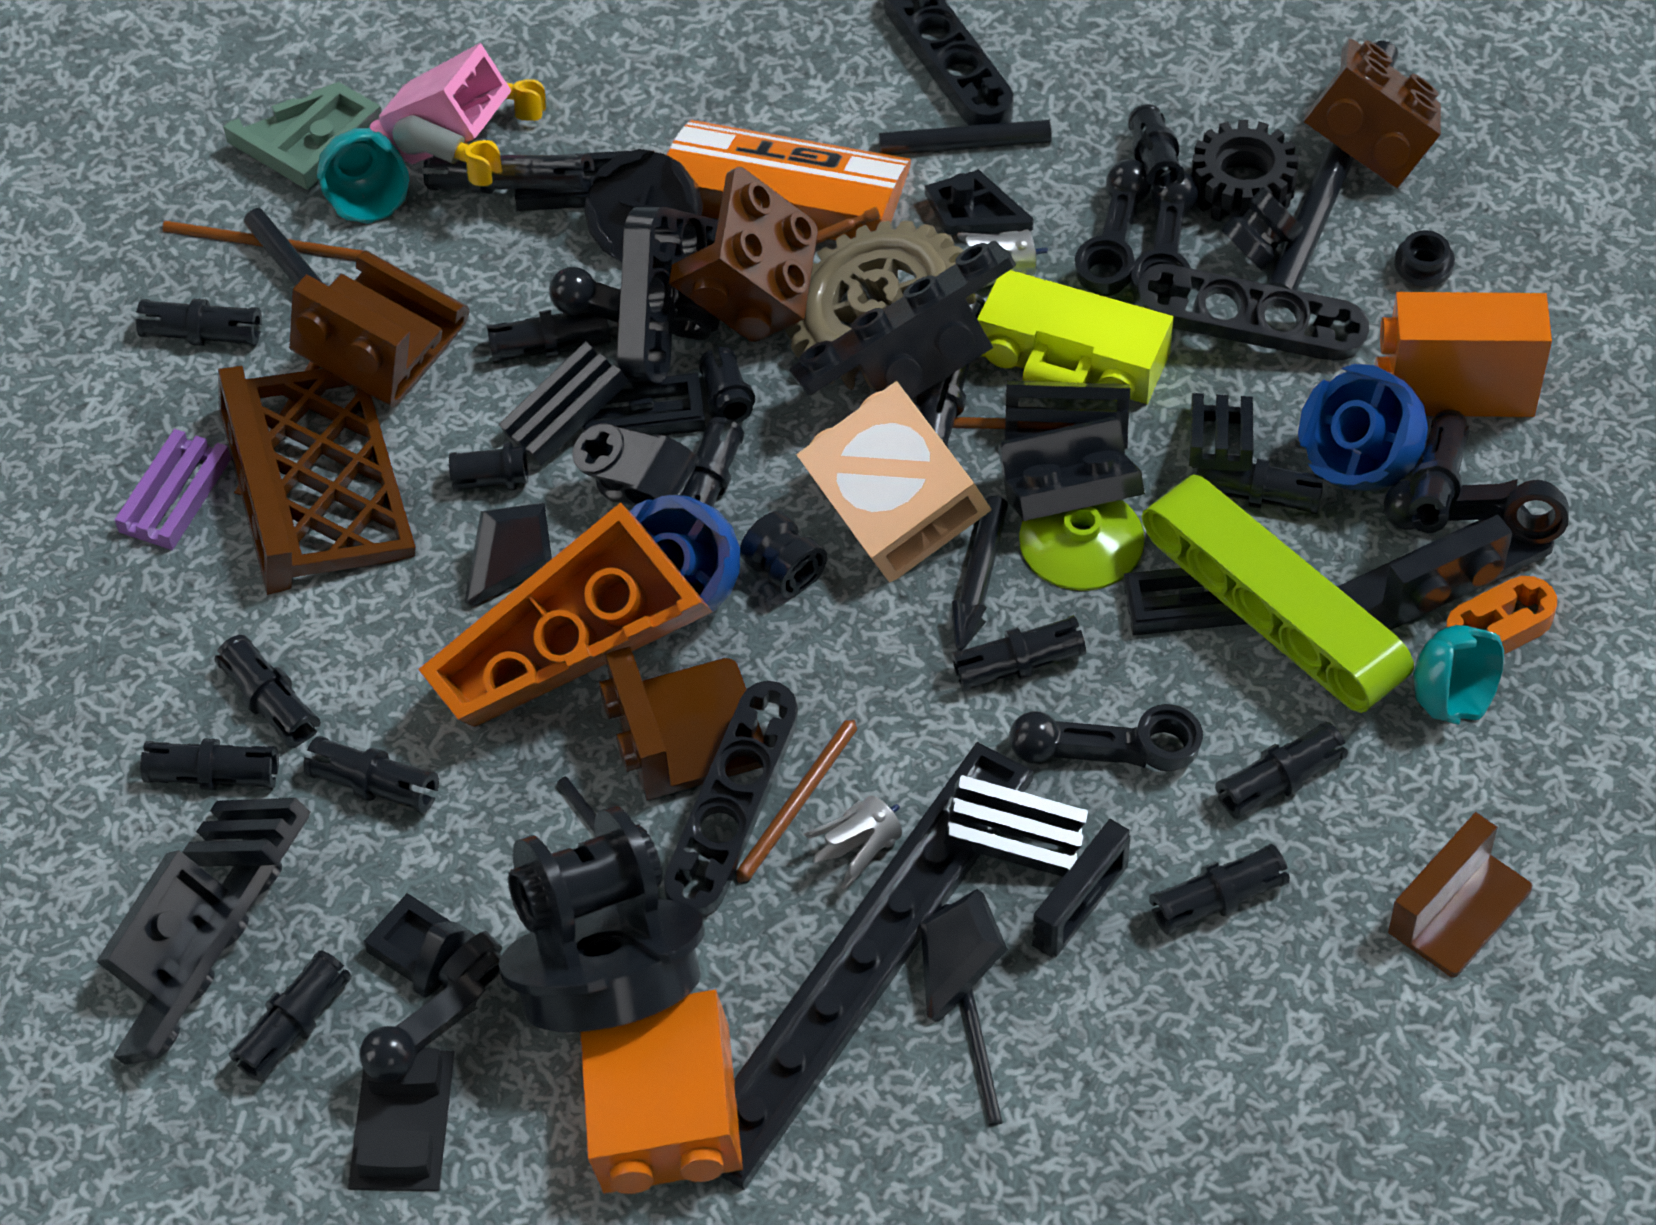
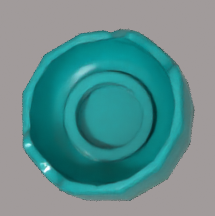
(363, 164)
(1458, 673)

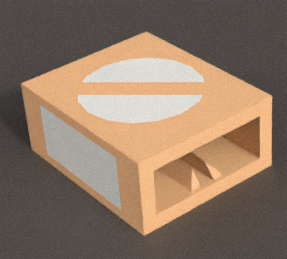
(893, 481)

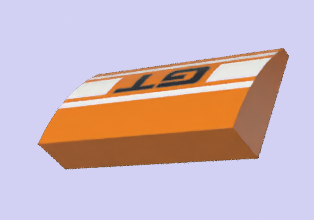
(815, 177)

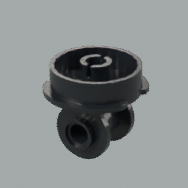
(598, 933)

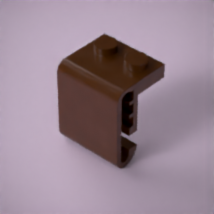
(374, 328)

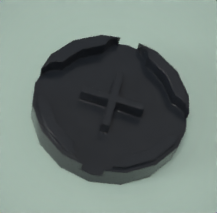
(631, 182)

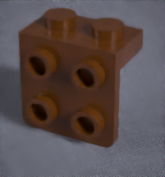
(1377, 112)
(759, 262)
(673, 721)

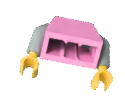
(451, 107)

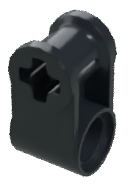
(633, 464)

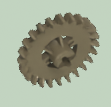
(873, 264)

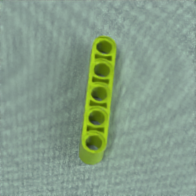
(1278, 593)

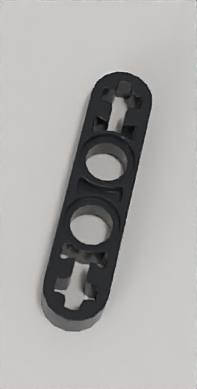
(952, 50)
(1252, 301)
(736, 800)

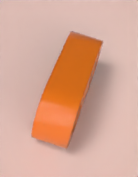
(1496, 608)

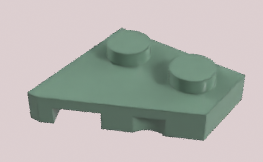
(302, 130)

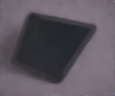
(975, 205)
(507, 549)
(958, 951)

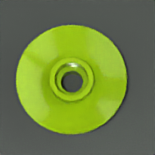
(1084, 557)

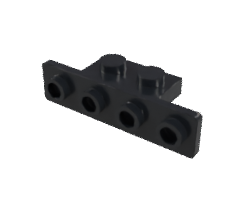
(916, 337)
(1442, 571)
(174, 940)

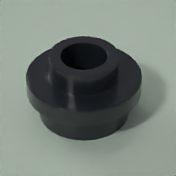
(1428, 247)

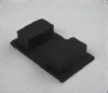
(403, 1127)

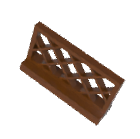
(265, 492)

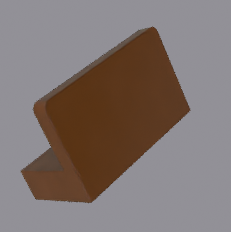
(1458, 899)

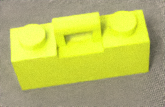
(1074, 335)

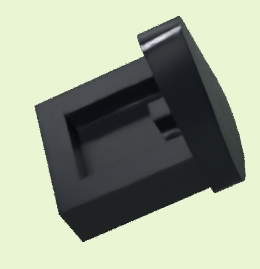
(416, 942)

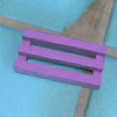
(176, 445)

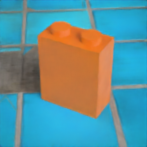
(1469, 350)
(662, 1098)

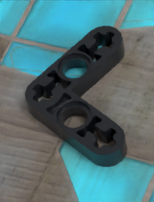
(645, 286)

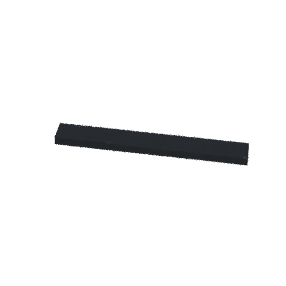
(857, 968)

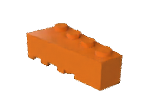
(588, 600)

